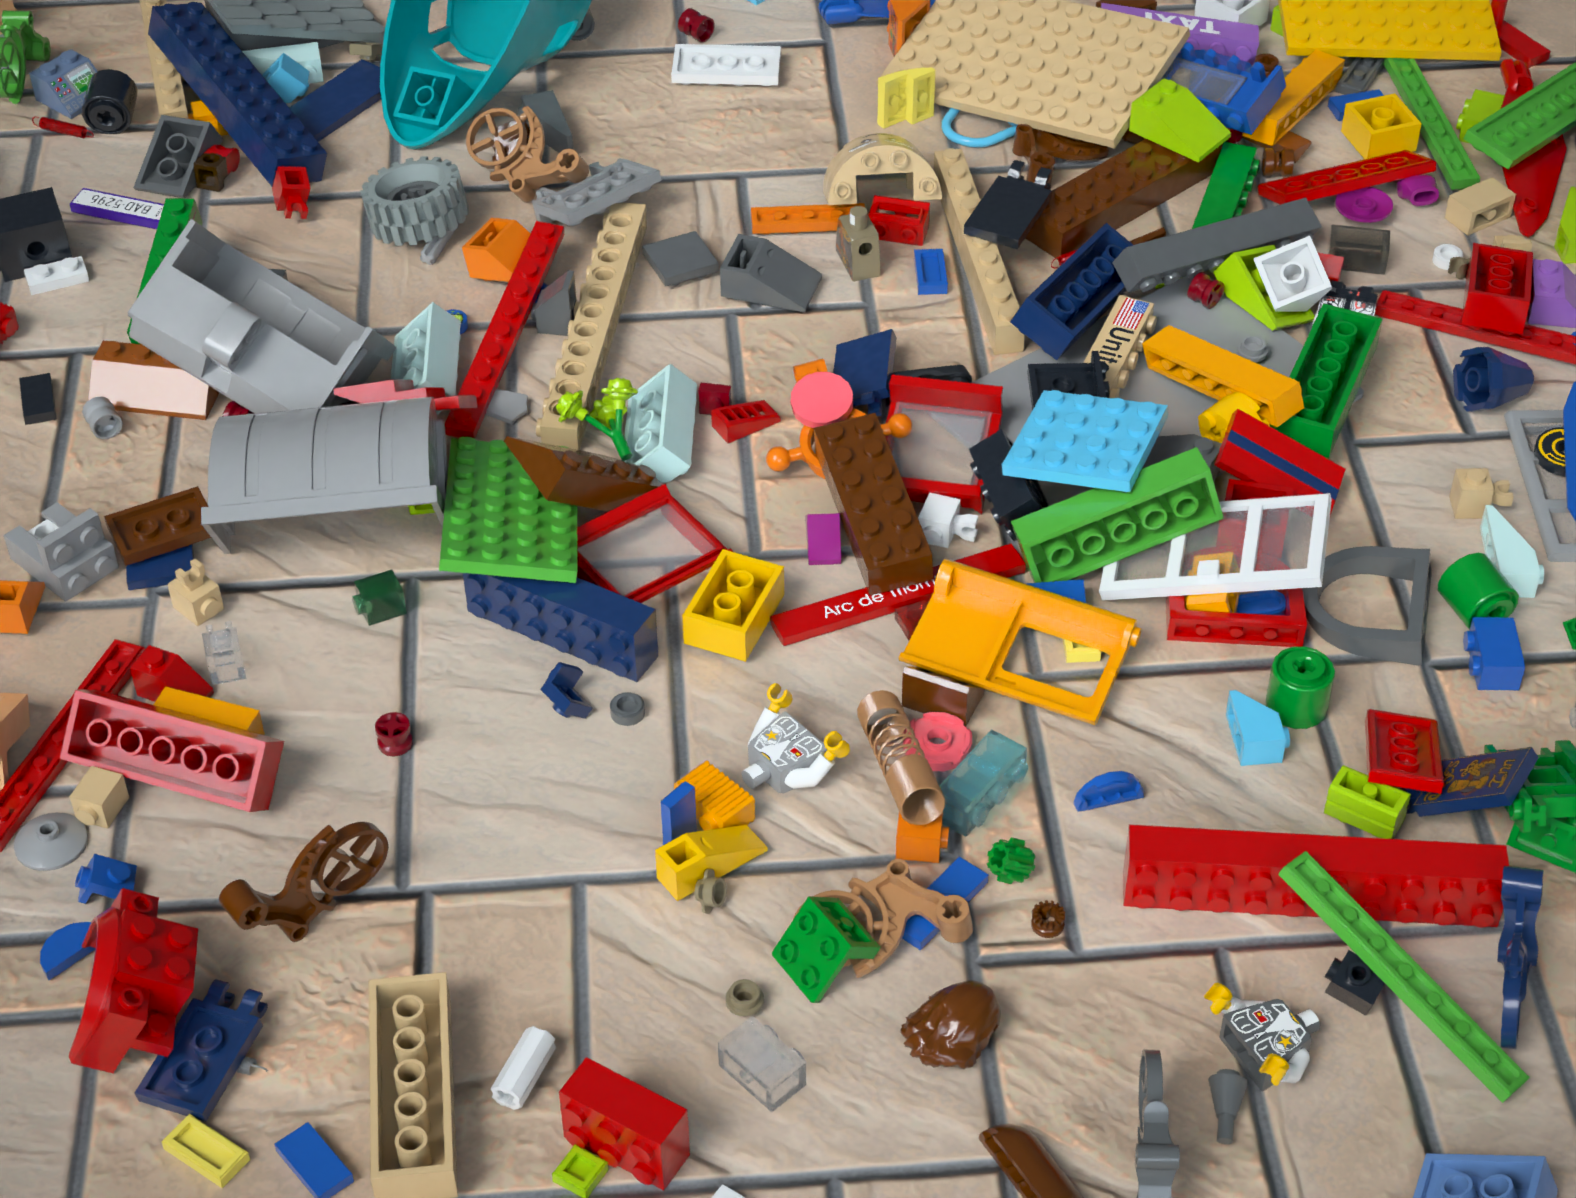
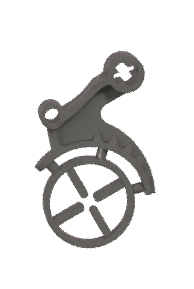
(1155, 1153)

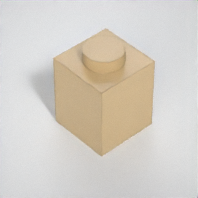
(99, 797)

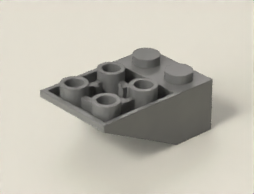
(767, 275)

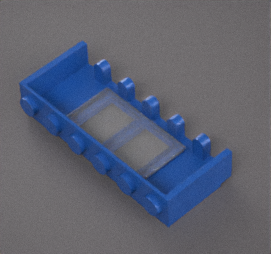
(1228, 92)

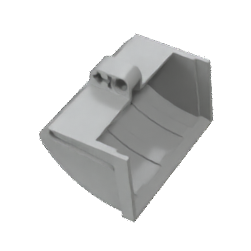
(250, 329)
(324, 463)

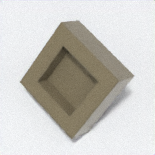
(366, 50)

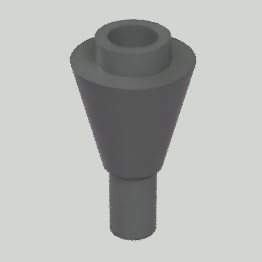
(1227, 1095)

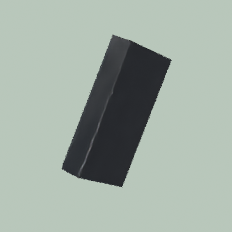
(37, 398)

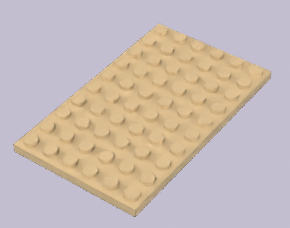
(1042, 62)

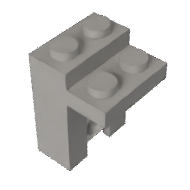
(63, 550)

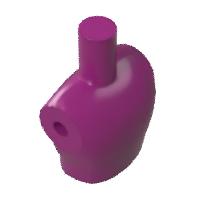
(1418, 189)

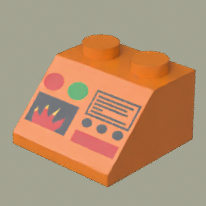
(903, 19)

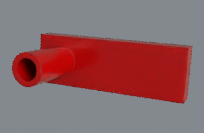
(1516, 42)

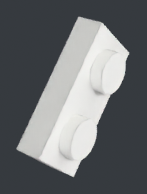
(56, 275)

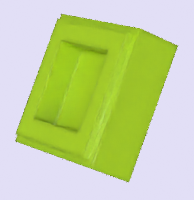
(580, 1171)

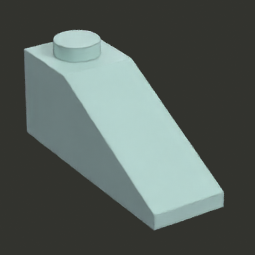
(304, 54)
(1510, 553)

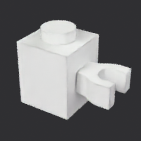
(942, 519)

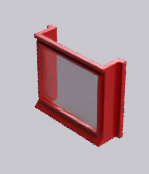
(945, 424)
(645, 547)

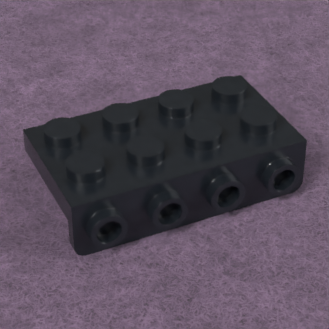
(1069, 378)

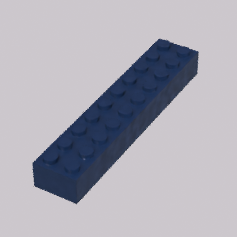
(235, 91)

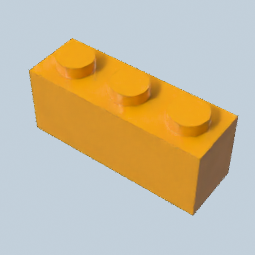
(211, 709)

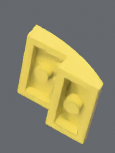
(906, 96)

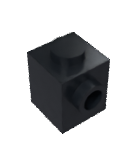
(1353, 983)

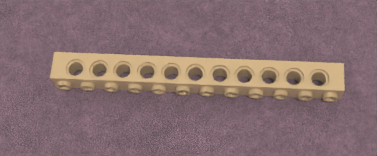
(594, 321)

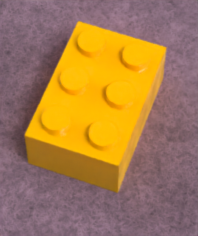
(733, 605)

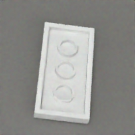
(726, 64)

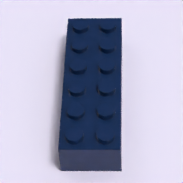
(1074, 294)
(570, 617)

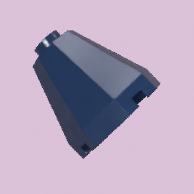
(1490, 379)

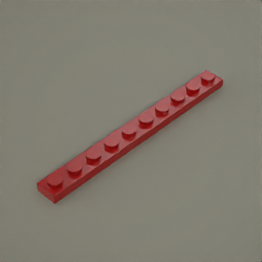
(505, 328)

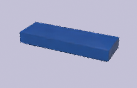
(958, 879)

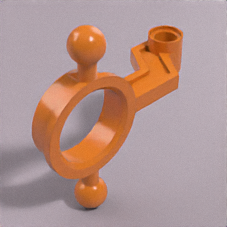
(779, 458)

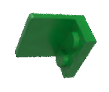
(1550, 843)
(820, 944)

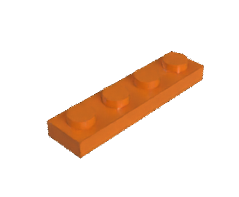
(798, 218)

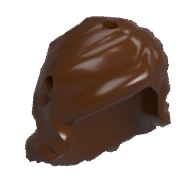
(953, 1025)

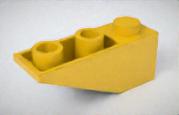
(688, 856)

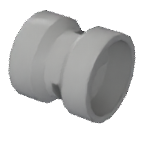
(102, 417)

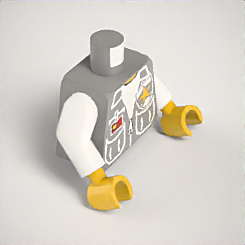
(786, 752)

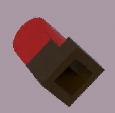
(215, 166)

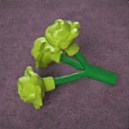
(605, 415)

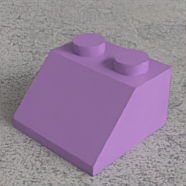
(1552, 294)

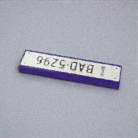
(117, 208)

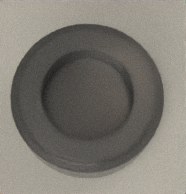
(627, 709)

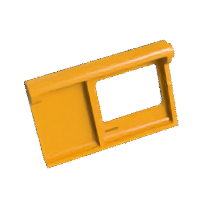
(977, 619)

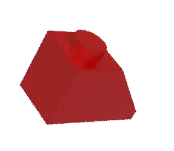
(163, 669)

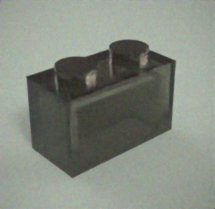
(1362, 248)

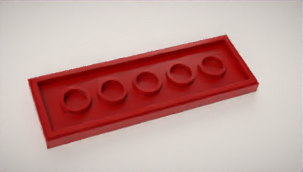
(1347, 177)

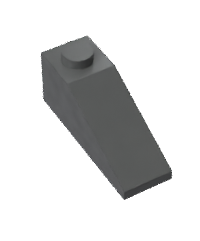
(551, 117)

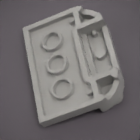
(595, 193)

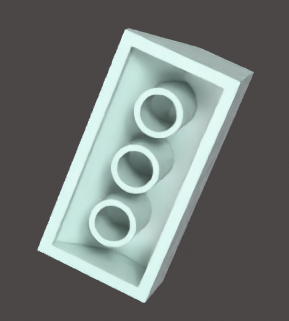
(428, 350)
(662, 424)

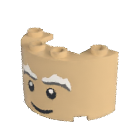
(878, 155)

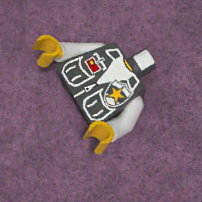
(1264, 1036)

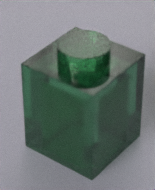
(379, 597)

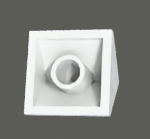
(1293, 276)

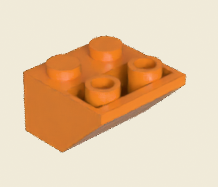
(495, 249)
(19, 604)

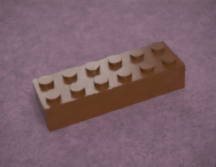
(873, 504)

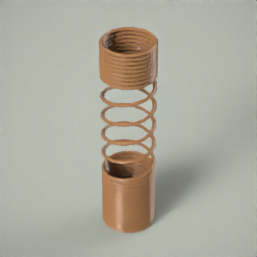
(909, 777)

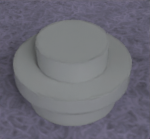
(1252, 348)

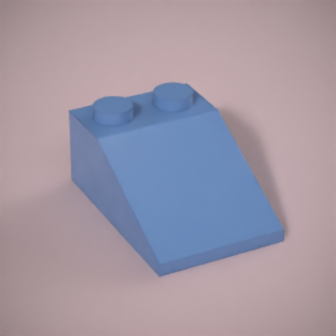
(1485, 1177)

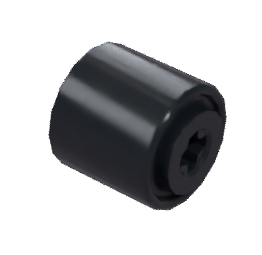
(109, 102)

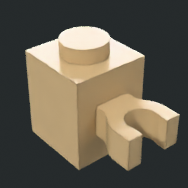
(1474, 490)
(195, 594)

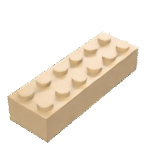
(411, 1088)

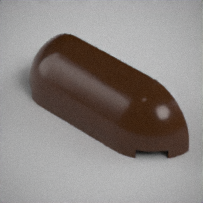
(1027, 1163)

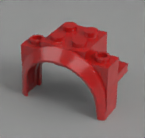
(136, 982)

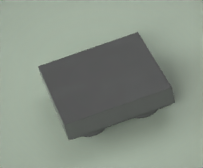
(680, 258)

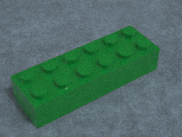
(1331, 375)

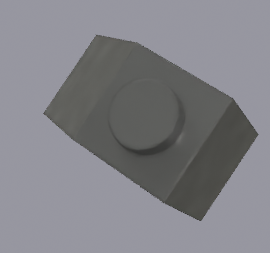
(556, 306)

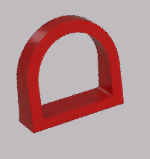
(1239, 627)

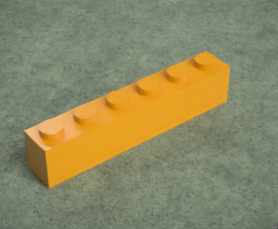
(1304, 90)
(1222, 373)

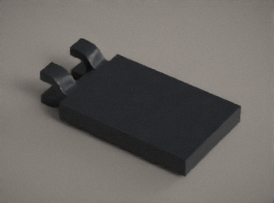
(1010, 207)

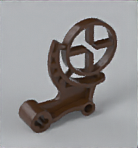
(1040, 146)
(297, 903)

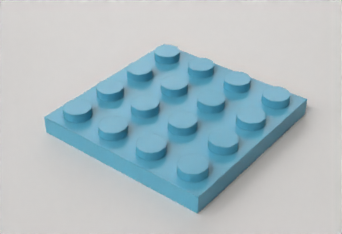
(1086, 440)

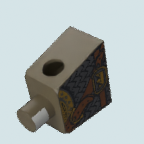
(855, 233)

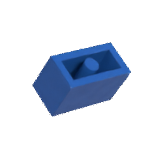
(1494, 653)

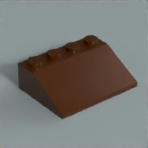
(581, 476)

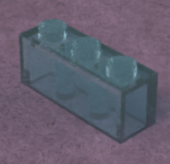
(982, 781)

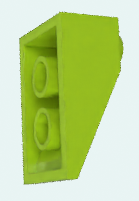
(1177, 121)
(1247, 290)

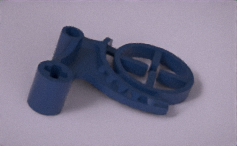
(1518, 943)

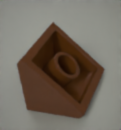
(933, 692)

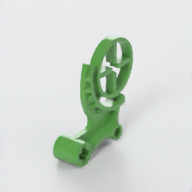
(16, 47)

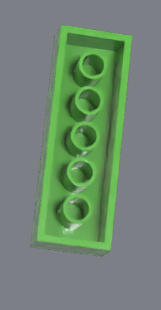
(1114, 524)

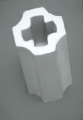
(523, 1068)

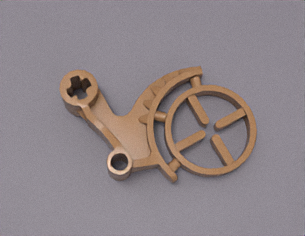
(524, 164)
(897, 901)

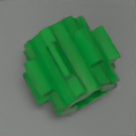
(1011, 860)

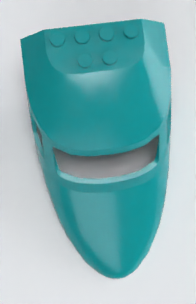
(432, 97)

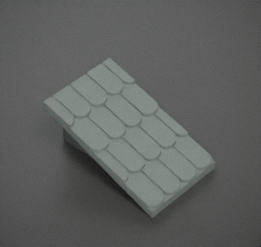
(292, 22)

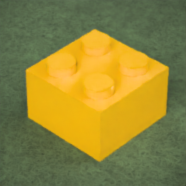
(1380, 126)

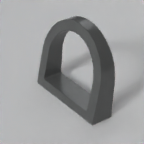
(1376, 643)

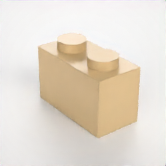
(1480, 206)

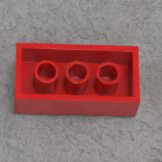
(1497, 289)

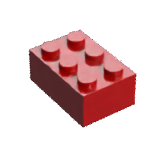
(625, 1123)

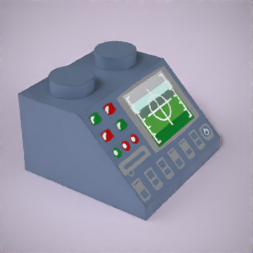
(63, 82)

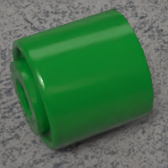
(1477, 589)
(1300, 686)

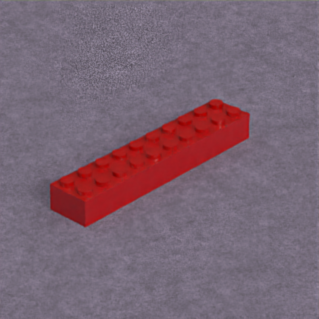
(1384, 876)

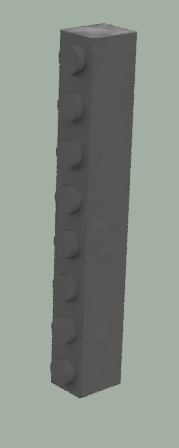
(1208, 246)

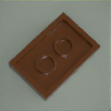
(158, 526)

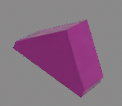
(823, 539)

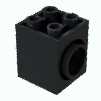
(30, 232)

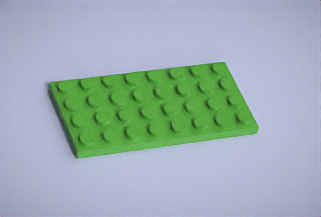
(501, 520)

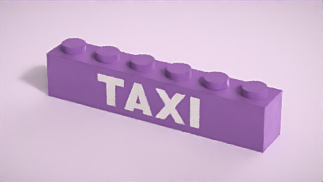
(1206, 33)

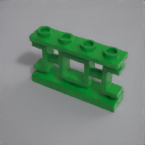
(1548, 788)

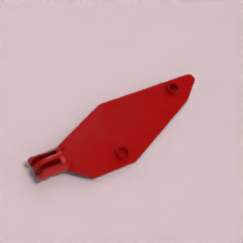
(1537, 175)

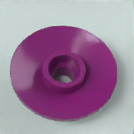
(1364, 205)

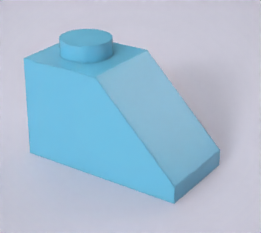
(287, 78)
(1255, 731)

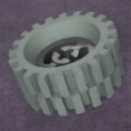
(415, 200)

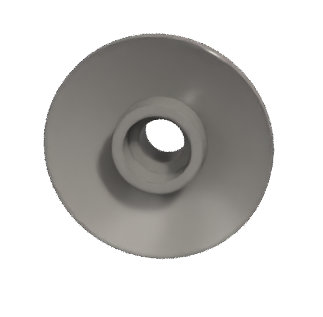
(50, 841)

